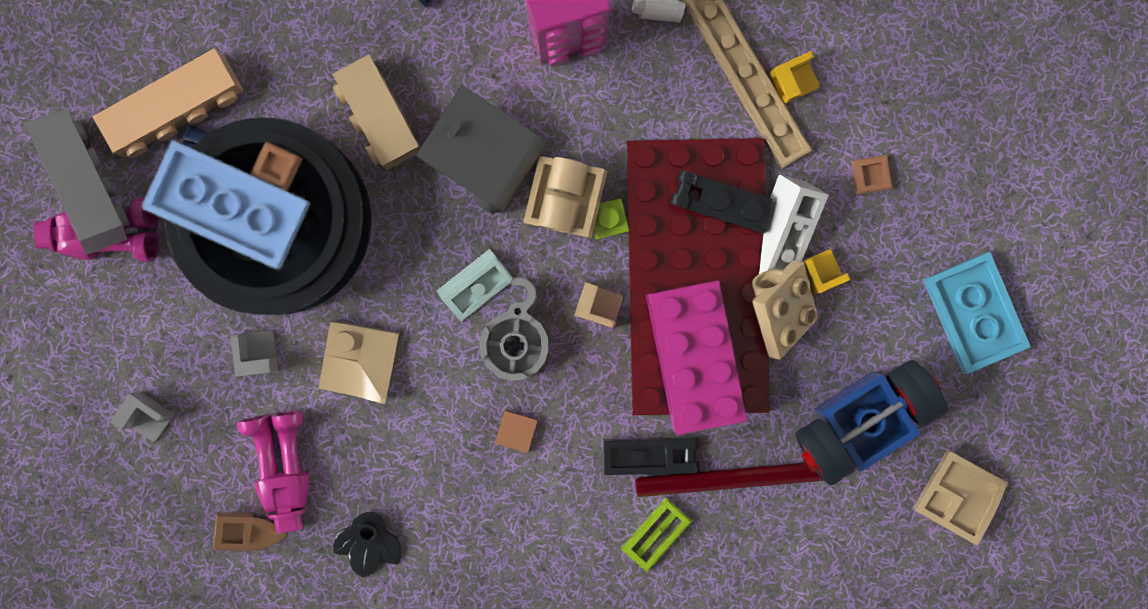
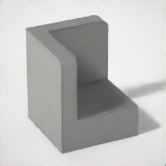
(254, 353)
(143, 415)

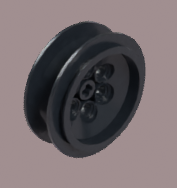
(318, 263)

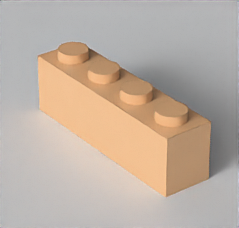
(168, 104)

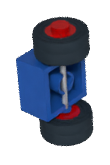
(870, 421)

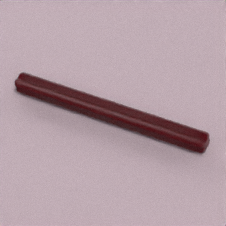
(725, 479)

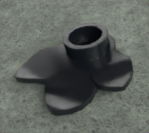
(365, 549)

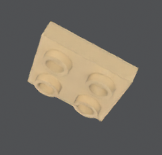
(565, 196)
(784, 307)

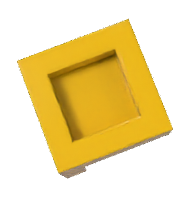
(795, 78)
(824, 272)

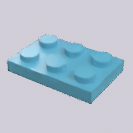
(976, 313)

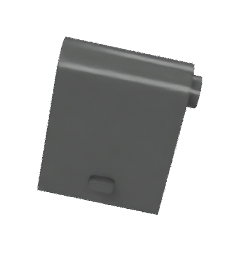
(482, 149)

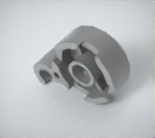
(519, 323)

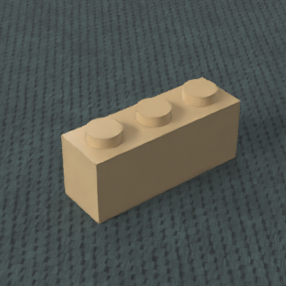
(375, 113)

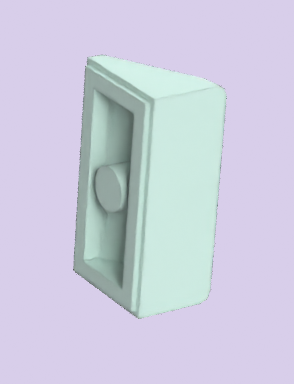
(475, 285)

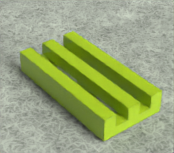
(645, 526)

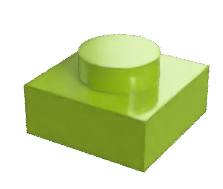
(610, 219)

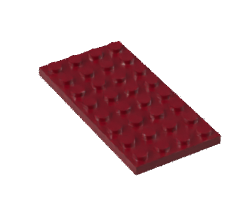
(687, 249)

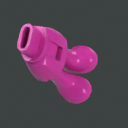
(60, 236)
(285, 491)

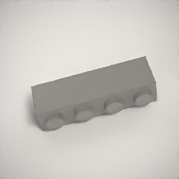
(77, 181)

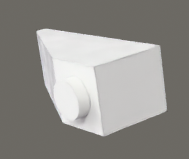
(790, 222)

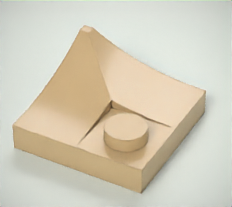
(358, 360)
(961, 497)

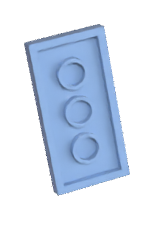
(225, 205)

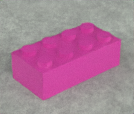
(568, 28)
(696, 358)

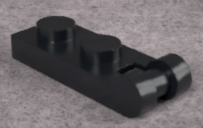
(722, 202)
(650, 456)

